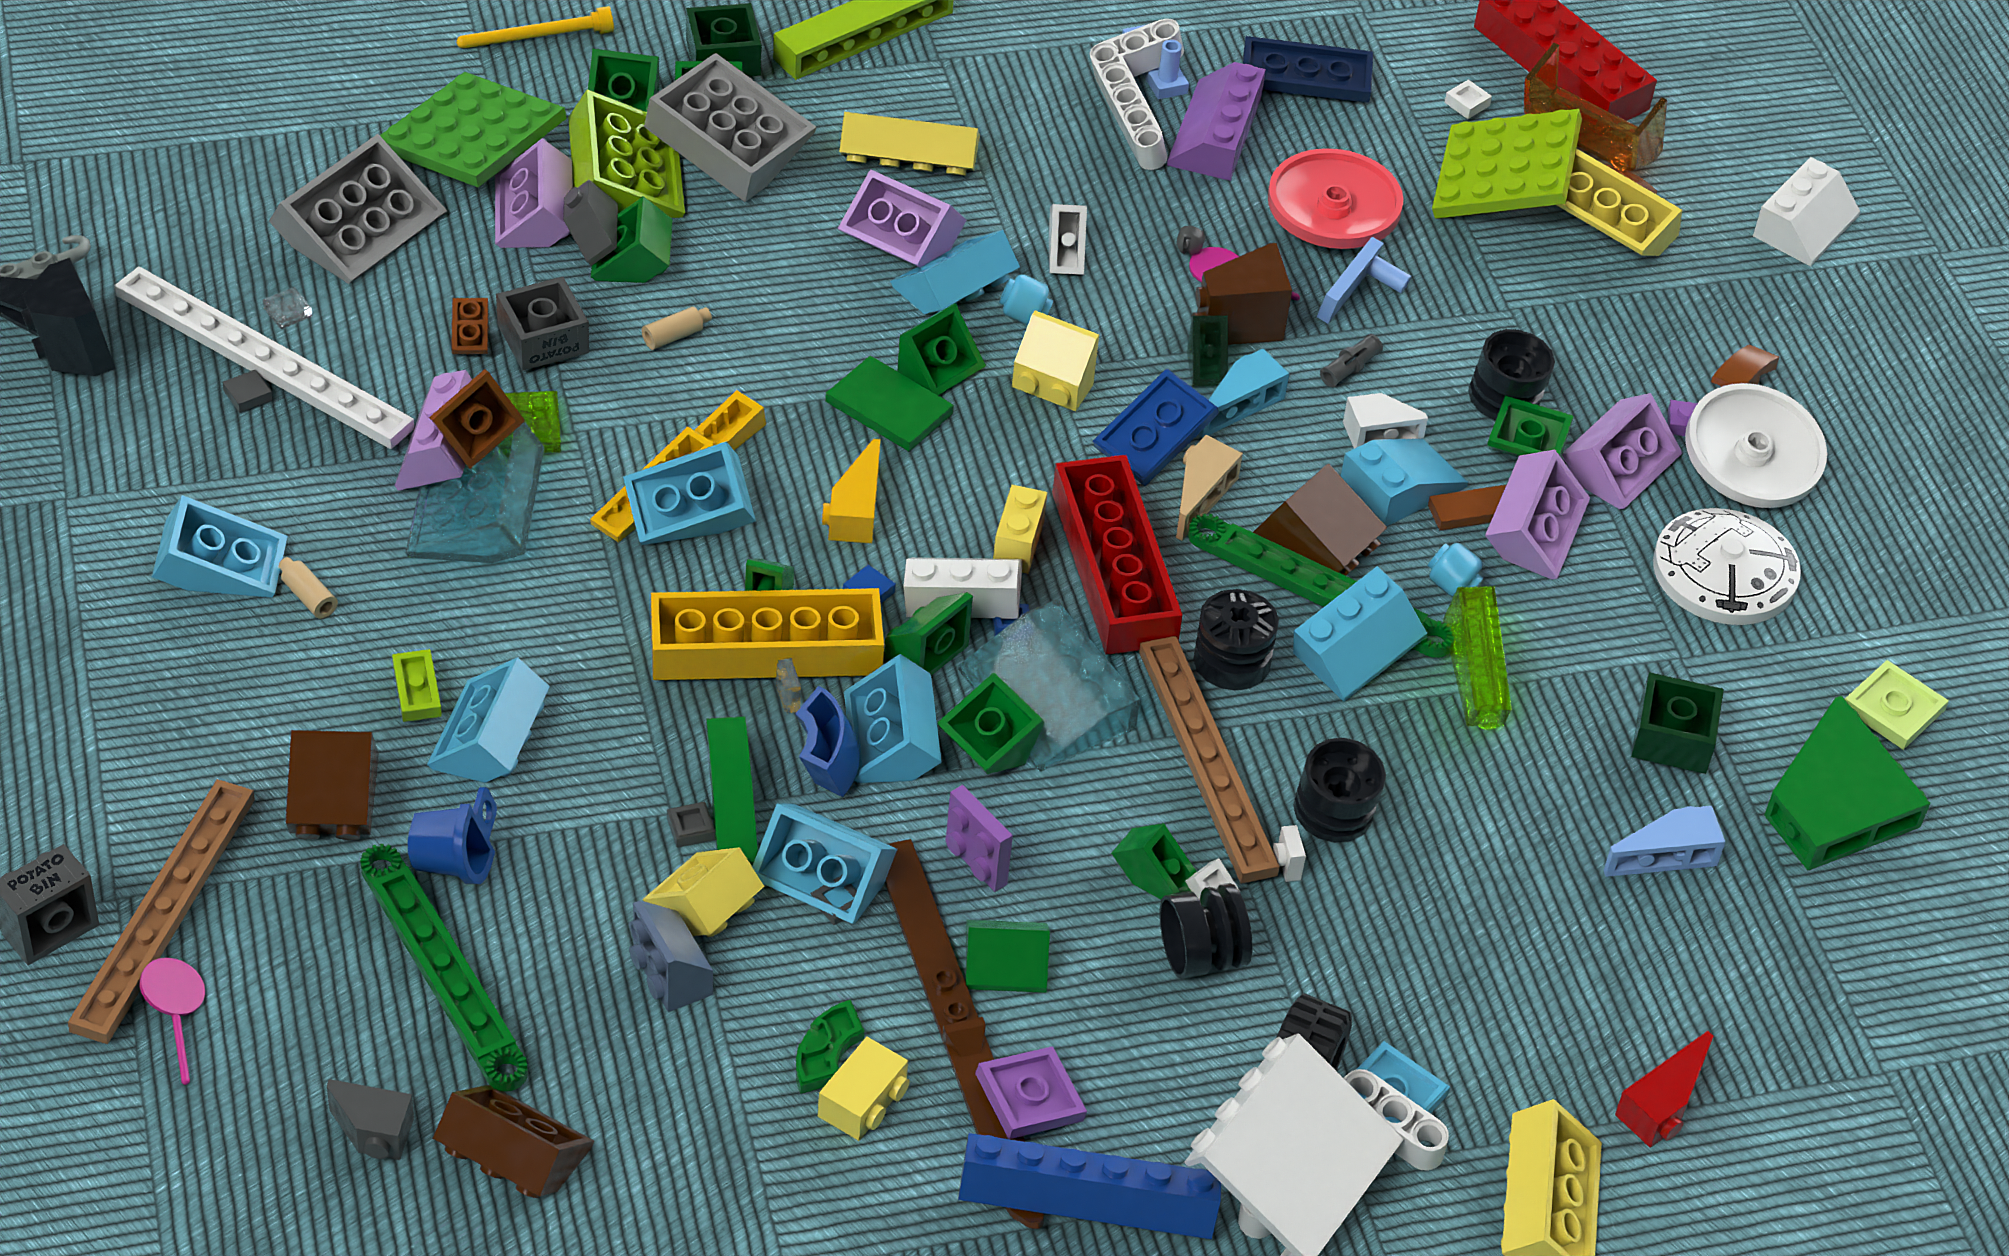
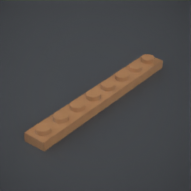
(1209, 760)
(161, 911)

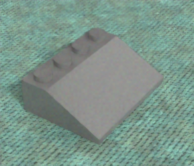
(728, 126)
(357, 211)

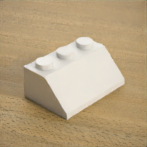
(1807, 212)
(991, 582)

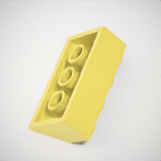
(909, 142)
(1621, 207)
(1551, 1184)

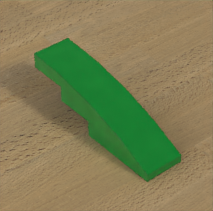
(731, 785)

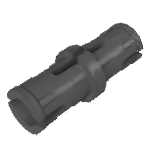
(1337, 370)

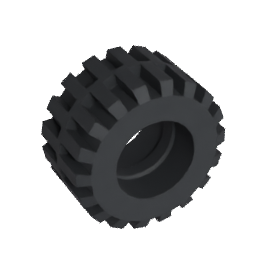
(1321, 1025)

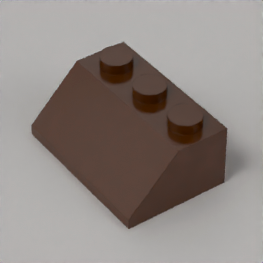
(511, 1140)

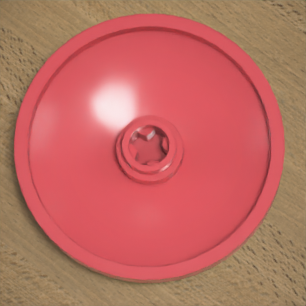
(1335, 198)

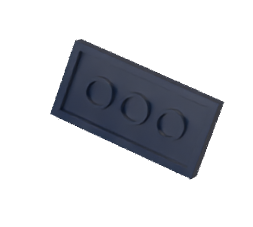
(1311, 68)

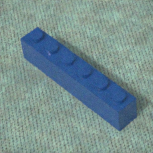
(1090, 1186)

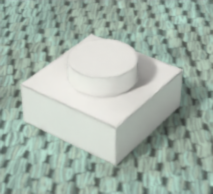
(1468, 99)
(1290, 853)
(1209, 876)

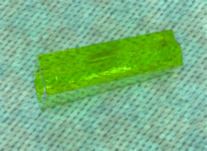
(1479, 656)

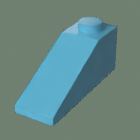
(1247, 388)

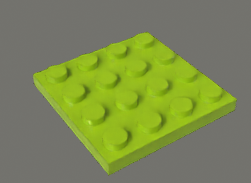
(1507, 163)

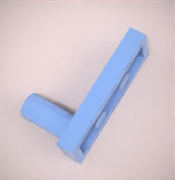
(1168, 78)
(1364, 263)

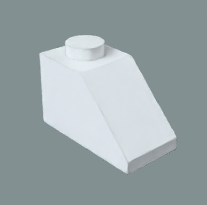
(1067, 239)
(1382, 418)

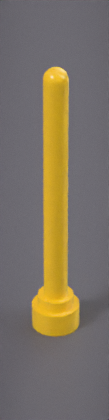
(600, 20)

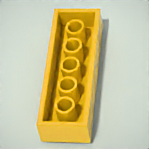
(751, 630)

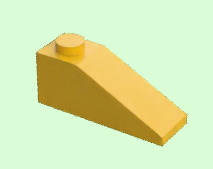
(854, 499)

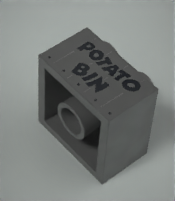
(542, 323)
(46, 904)

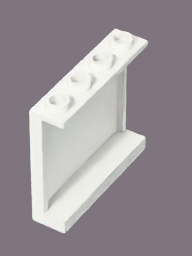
(1296, 1145)

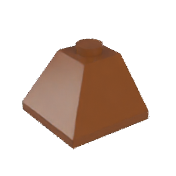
(477, 419)

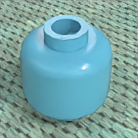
(1023, 297)
(1454, 568)

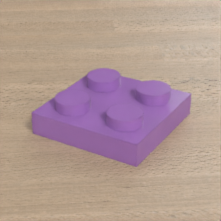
(978, 838)
(1030, 1092)

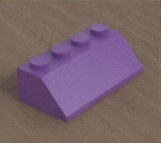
(1218, 121)

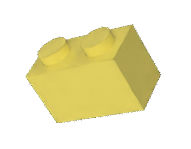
(1020, 525)
(863, 1089)

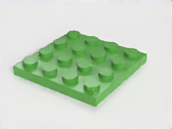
(472, 128)

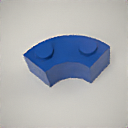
(831, 743)

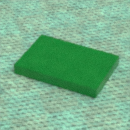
(889, 403)

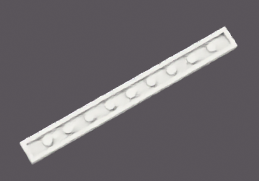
(265, 356)

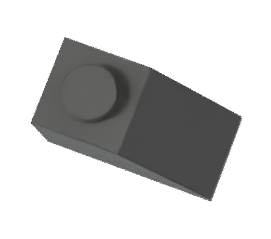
(591, 220)
(372, 1117)

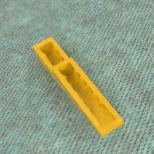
(731, 422)

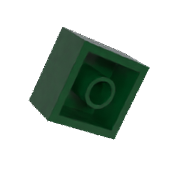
(725, 31)
(1677, 723)

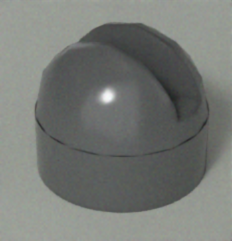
(1190, 240)

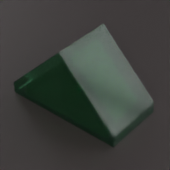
(1208, 350)

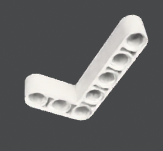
(1114, 68)
(1414, 1127)

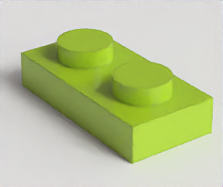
(416, 685)

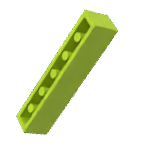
(849, 31)

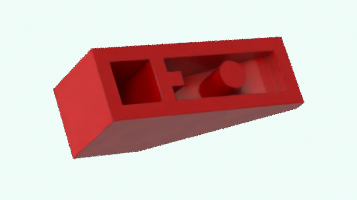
(1659, 1099)

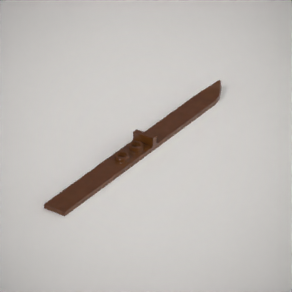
(946, 993)

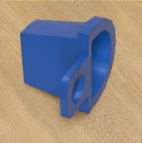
(455, 840)

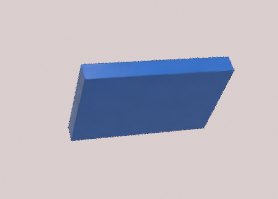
(1157, 425)

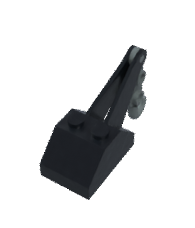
(53, 305)

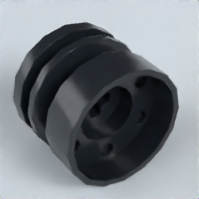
(1510, 366)
(1235, 639)
(1339, 790)
(1205, 930)

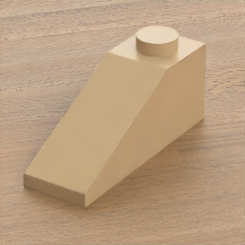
(1208, 475)

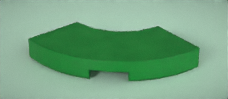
(824, 1045)

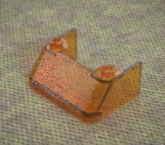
(1600, 131)

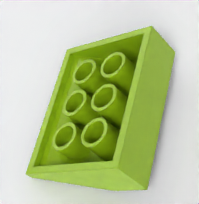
(622, 155)

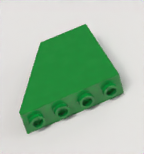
(1843, 792)

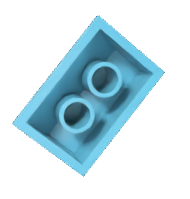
(959, 273)
(1359, 634)
(894, 722)
(490, 723)
(810, 851)

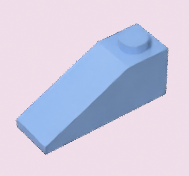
(1673, 842)

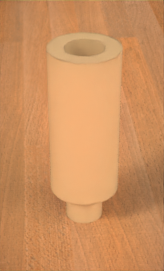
(675, 327)
(308, 588)

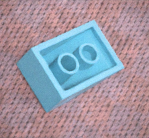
(1398, 476)
(690, 496)
(218, 552)

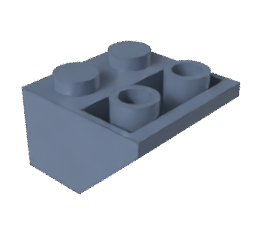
(669, 956)

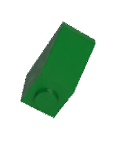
(768, 575)
(1154, 860)

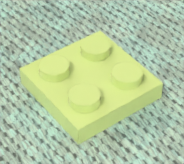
(1896, 704)

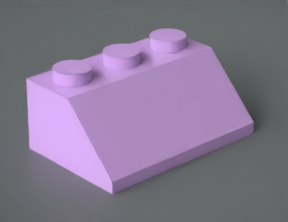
(532, 198)
(901, 220)
(1623, 451)
(429, 454)
(1538, 514)

